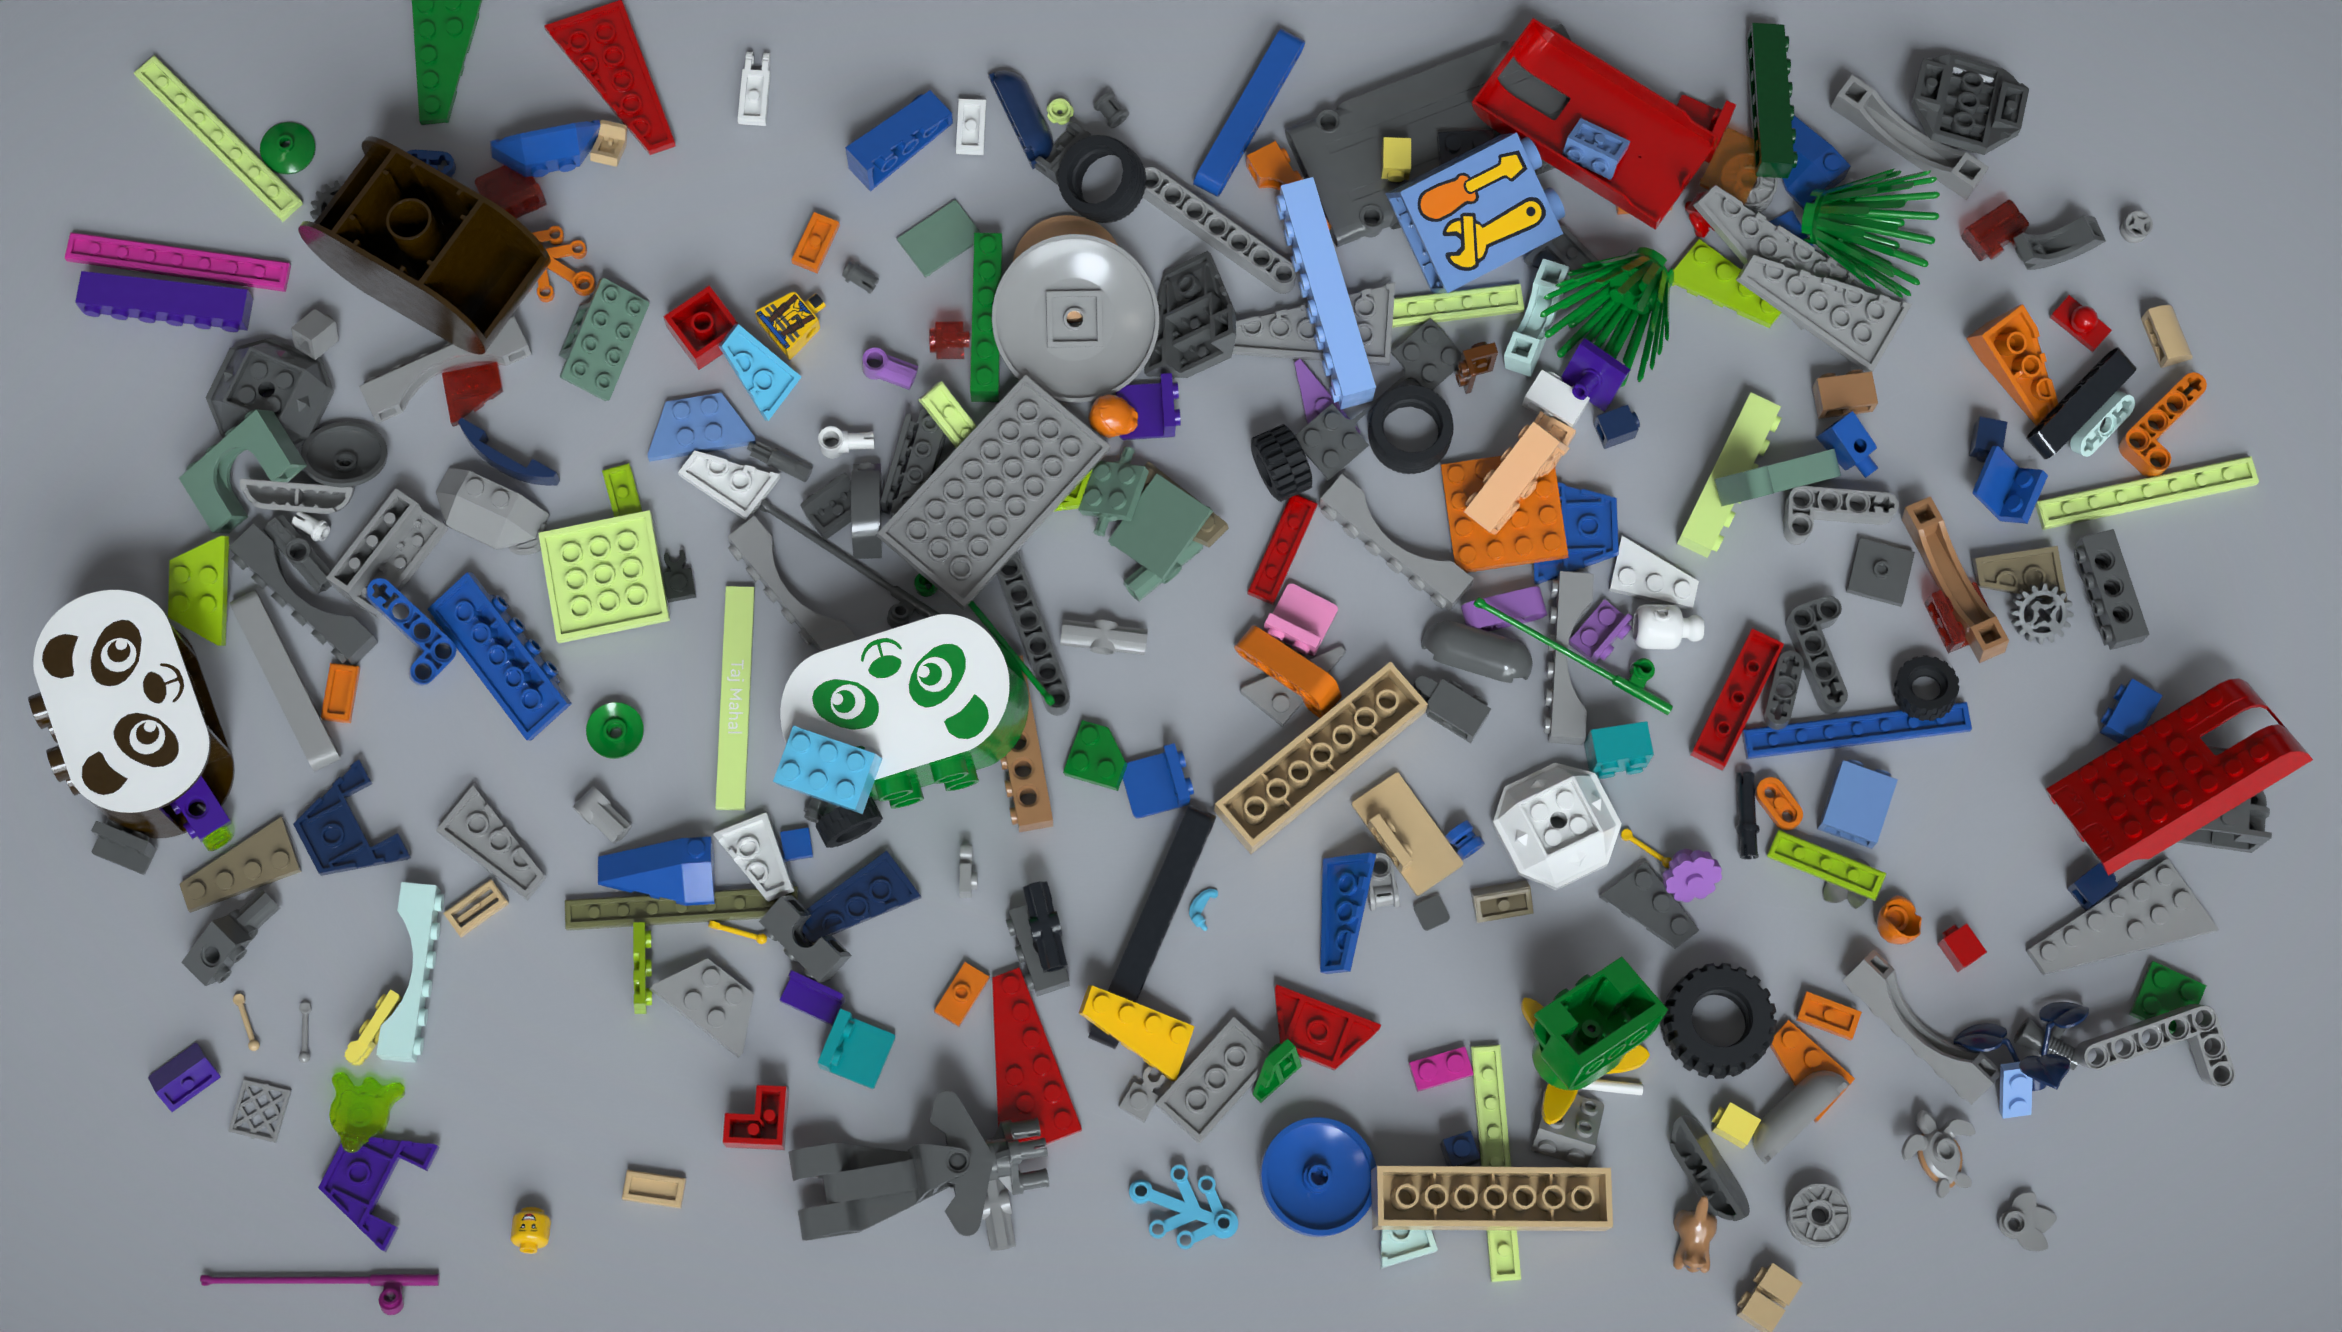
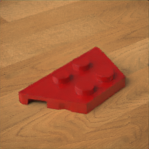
(1319, 1029)

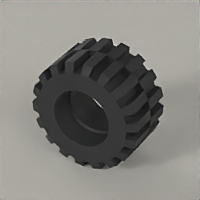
(1281, 462)

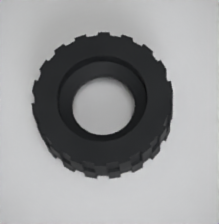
(1932, 668)
(847, 825)

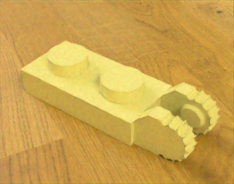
(369, 1031)

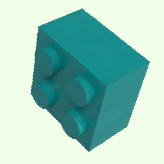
(1618, 749)

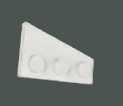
(729, 483)
(1651, 578)
(758, 855)

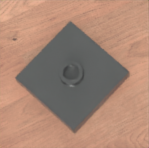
(1880, 572)

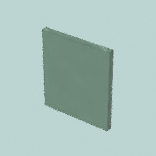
(1160, 526)

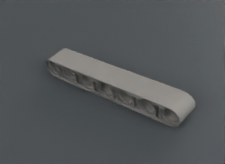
(1223, 241)
(285, 680)

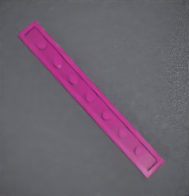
(178, 262)

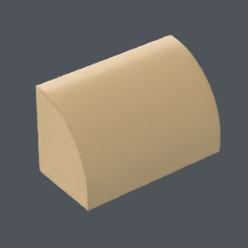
(2166, 336)

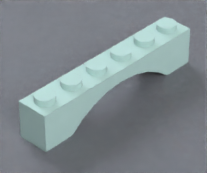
(402, 1030)

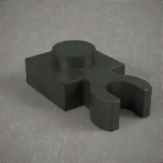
(678, 581)

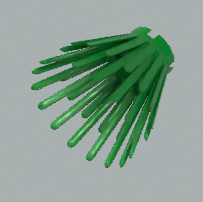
(1845, 217)
(1635, 288)

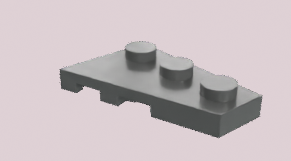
(1647, 901)

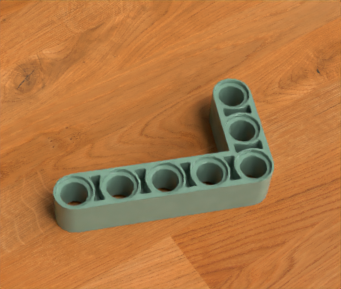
(1777, 477)

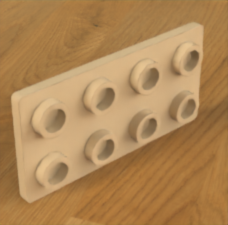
(1407, 834)

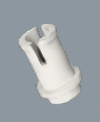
(317, 529)

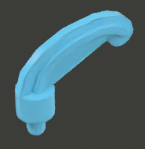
(1198, 905)

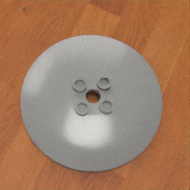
(1099, 284)

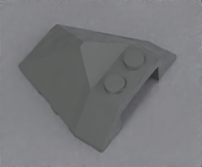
(1194, 320)

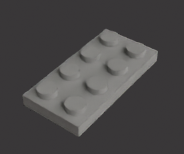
(1215, 1080)

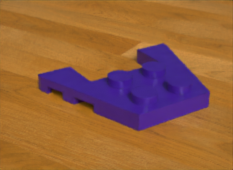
(358, 1179)

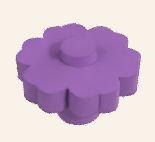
(1691, 875)

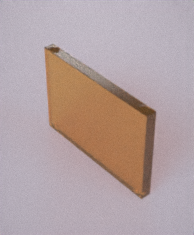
(1732, 166)

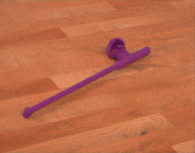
(390, 1299)

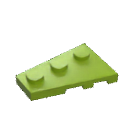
(642, 967)

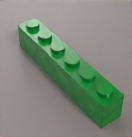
(984, 352)

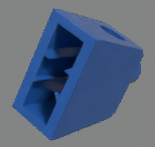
(1850, 443)

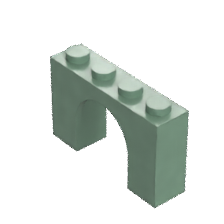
(209, 478)

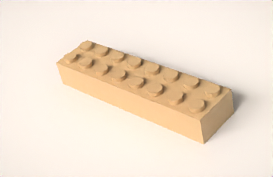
(1320, 757)
(1491, 1198)

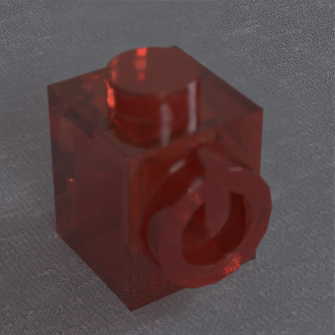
(949, 340)

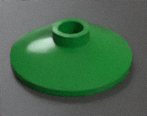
(291, 158)
(611, 717)

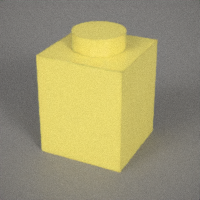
(1396, 159)
(1735, 1124)

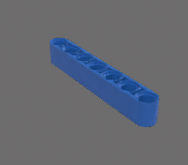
(1249, 112)

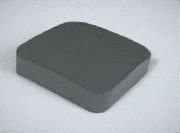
(1431, 912)

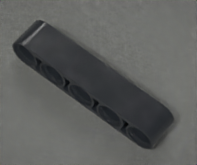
(2081, 403)

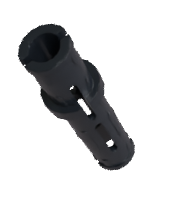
(1747, 825)

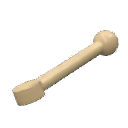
(239, 1000)

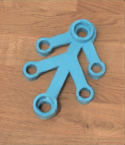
(1188, 1209)

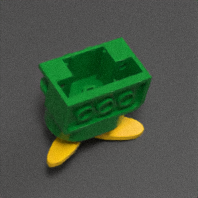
(1591, 1033)

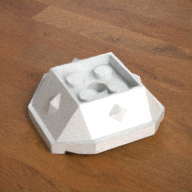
(1551, 853)

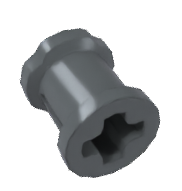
(1111, 109)

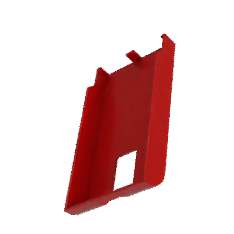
(1658, 131)
(2169, 780)

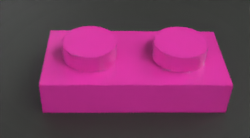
(1441, 1069)

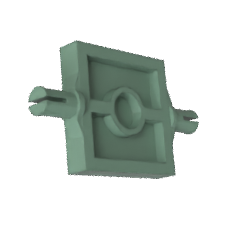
(1113, 491)

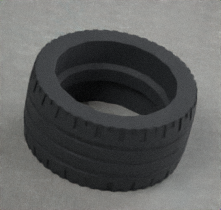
(1077, 162)
(1418, 398)

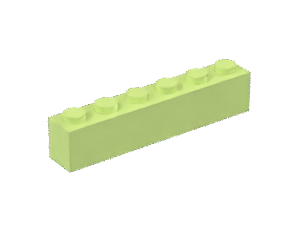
(1737, 456)

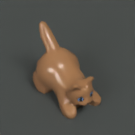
(1695, 1232)

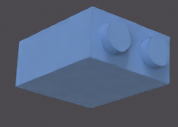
(1857, 803)

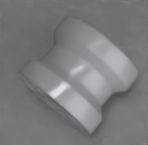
(2136, 220)

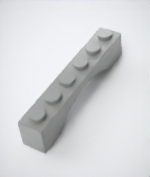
(1870, 113)
(391, 392)
(756, 549)
(1440, 579)
(1567, 714)
(1962, 1068)

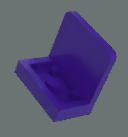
(1154, 408)

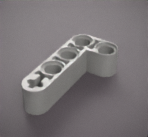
(1841, 512)

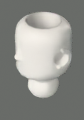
(1664, 627)

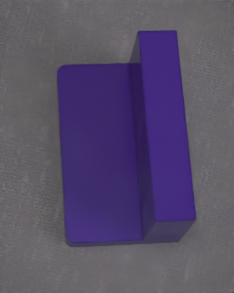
(812, 998)
(183, 1077)

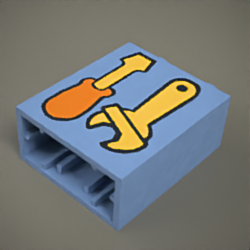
(1477, 212)

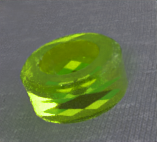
(217, 839)

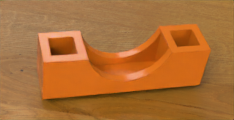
(1271, 168)

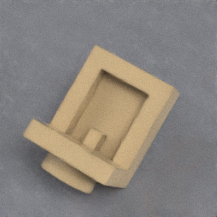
(609, 143)

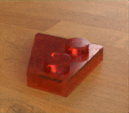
(470, 389)

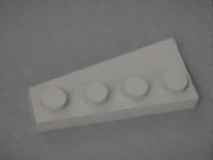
(484, 838)

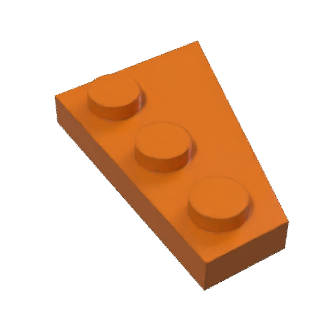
(1801, 1057)

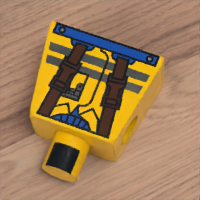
(791, 321)

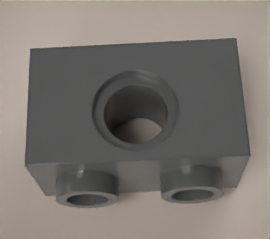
(221, 936)

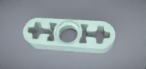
(2090, 435)

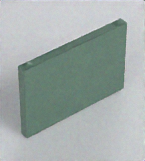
(939, 238)

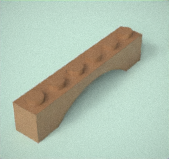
(1935, 547)

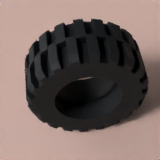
(1741, 990)

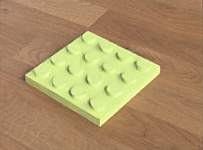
(604, 576)

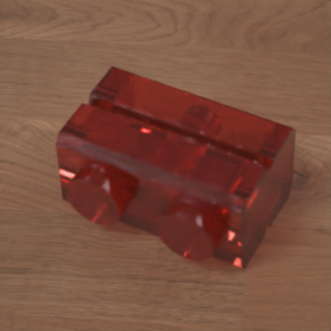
(1995, 230)

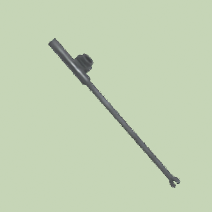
(899, 613)

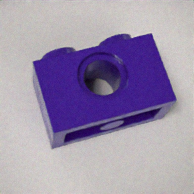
(210, 820)

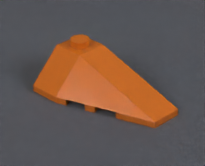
(2014, 357)

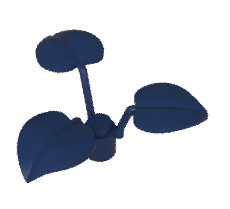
(2043, 1070)

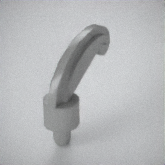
(529, 547)

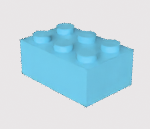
(827, 769)

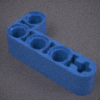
(407, 626)

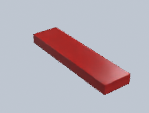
(1282, 549)

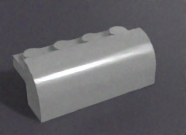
(387, 548)

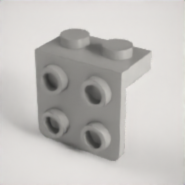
(1572, 1136)

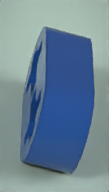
(435, 158)

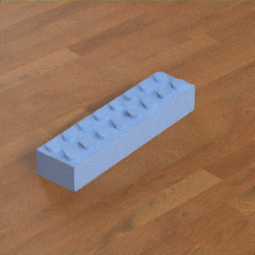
(1326, 294)

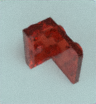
(511, 191)

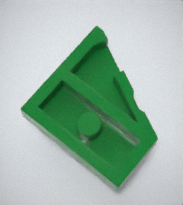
(1277, 1068)

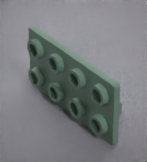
(602, 339)

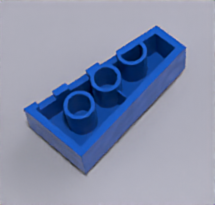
(897, 139)

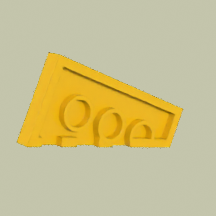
(1148, 1033)

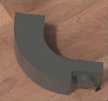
(2060, 244)
(866, 510)

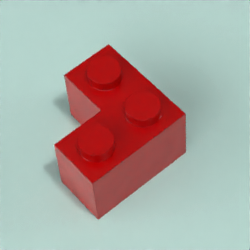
(763, 1129)

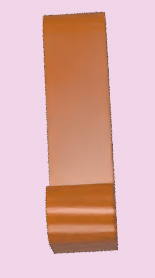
(2164, 418)
(1291, 669)

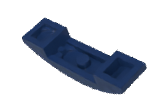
(534, 473)

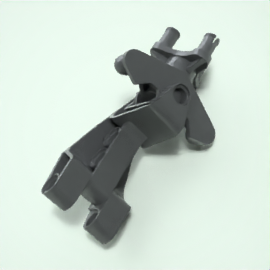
(877, 1183)

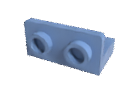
(1595, 148)

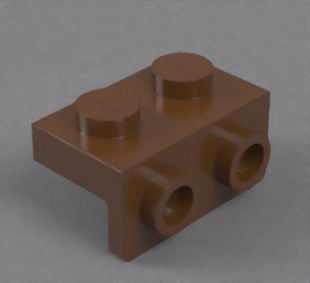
(1475, 361)

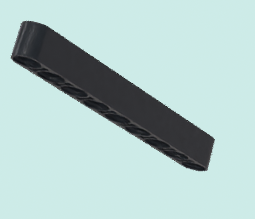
(1159, 911)

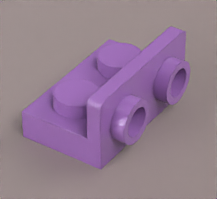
(1599, 632)

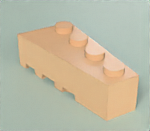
(1514, 477)

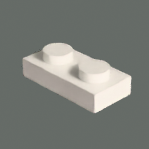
(971, 126)

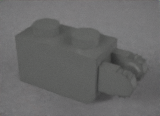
(1453, 707)

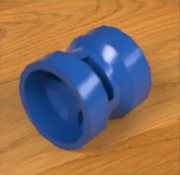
(1465, 840)

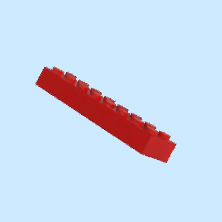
(1737, 699)

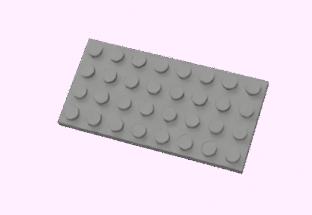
(993, 492)

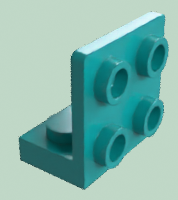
(856, 1050)

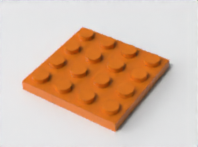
(1528, 537)

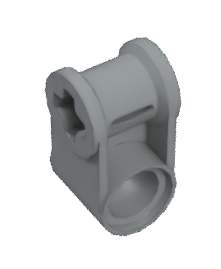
(1383, 885)

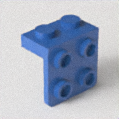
(1157, 783)

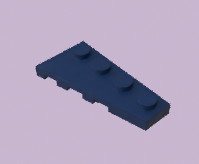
(863, 896)

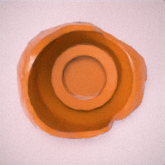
(1112, 416)
(1898, 921)

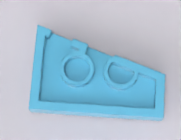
(759, 370)

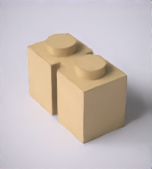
(1775, 1285)

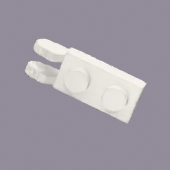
(754, 92)

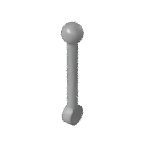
(305, 1008)

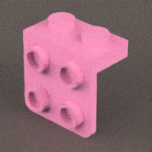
(1301, 619)

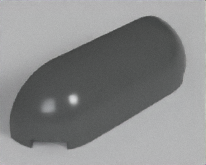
(1478, 651)
(1707, 1170)

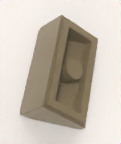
(1502, 901)

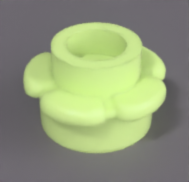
(1055, 106)

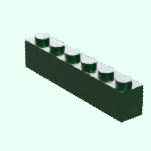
(1771, 100)

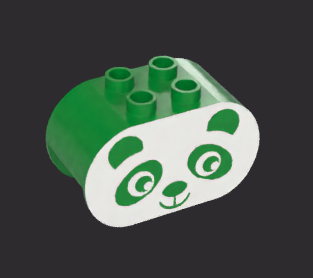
(921, 697)

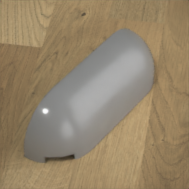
(296, 496)
(1796, 1112)

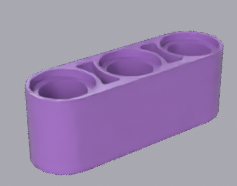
(1522, 605)

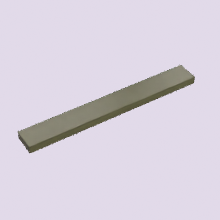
(625, 910)

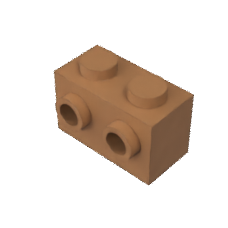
(1844, 393)

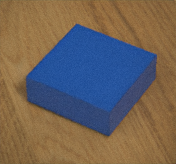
(796, 844)

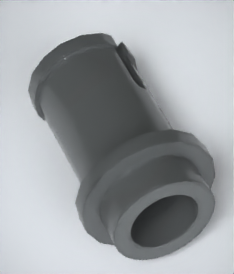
(860, 277)
(815, 810)

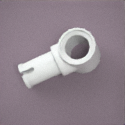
(846, 442)

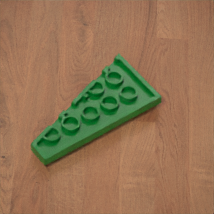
(441, 44)

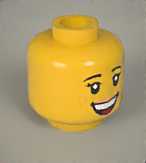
(530, 1229)

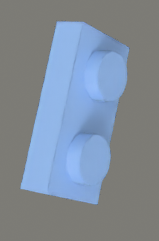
(2014, 1091)

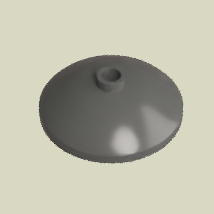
(344, 454)

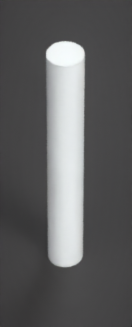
(1616, 1087)

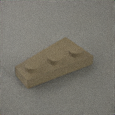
(2019, 569)

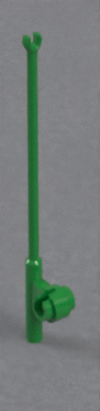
(922, 590)
(1640, 670)

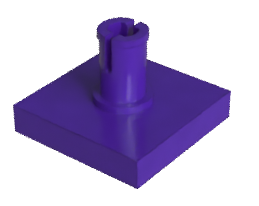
(1594, 375)

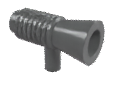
(2032, 1037)

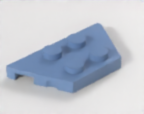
(699, 425)

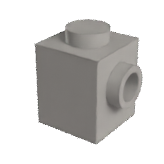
(315, 334)

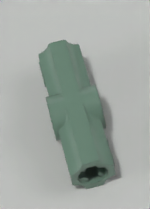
(1145, 581)

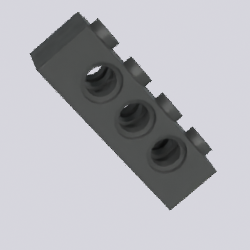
(922, 460)
(2114, 577)

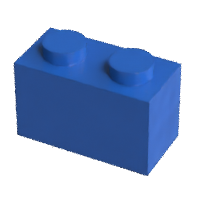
(2130, 712)

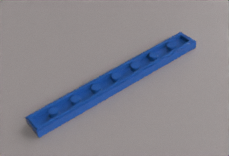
(1851, 732)

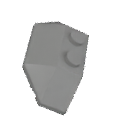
(487, 510)

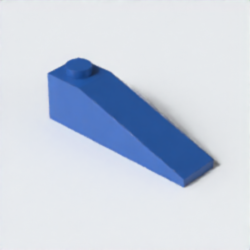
(1817, 165)
(670, 870)

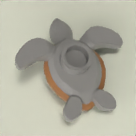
(1939, 1151)

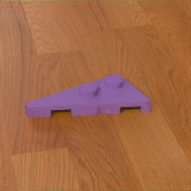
(1314, 395)

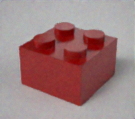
(700, 326)

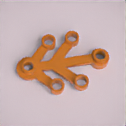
(555, 266)

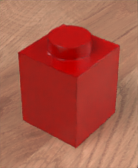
(1961, 946)

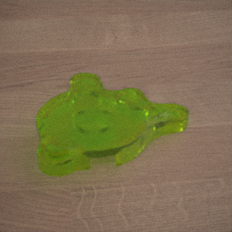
(361, 1110)

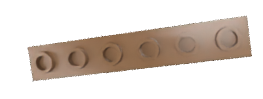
(1039, 813)

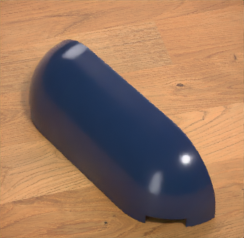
(1023, 114)

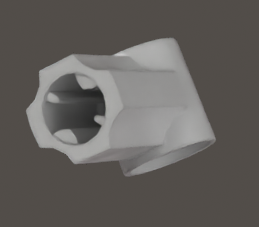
(597, 811)

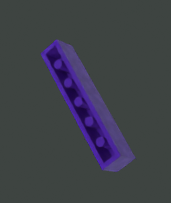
(164, 301)

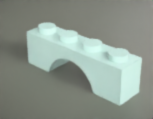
(1530, 337)

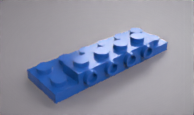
(501, 655)

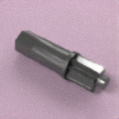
(780, 461)

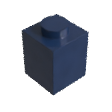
(1616, 426)
(1987, 433)
(2092, 886)
(1460, 1150)

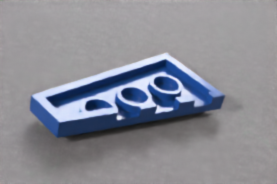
(1343, 904)

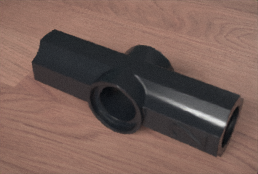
(1045, 927)

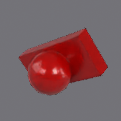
(2081, 323)

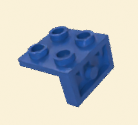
(2007, 489)

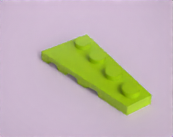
(1714, 278)

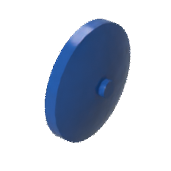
(1317, 1177)

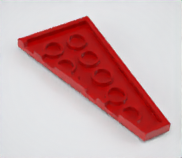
(610, 59)
(1025, 1066)

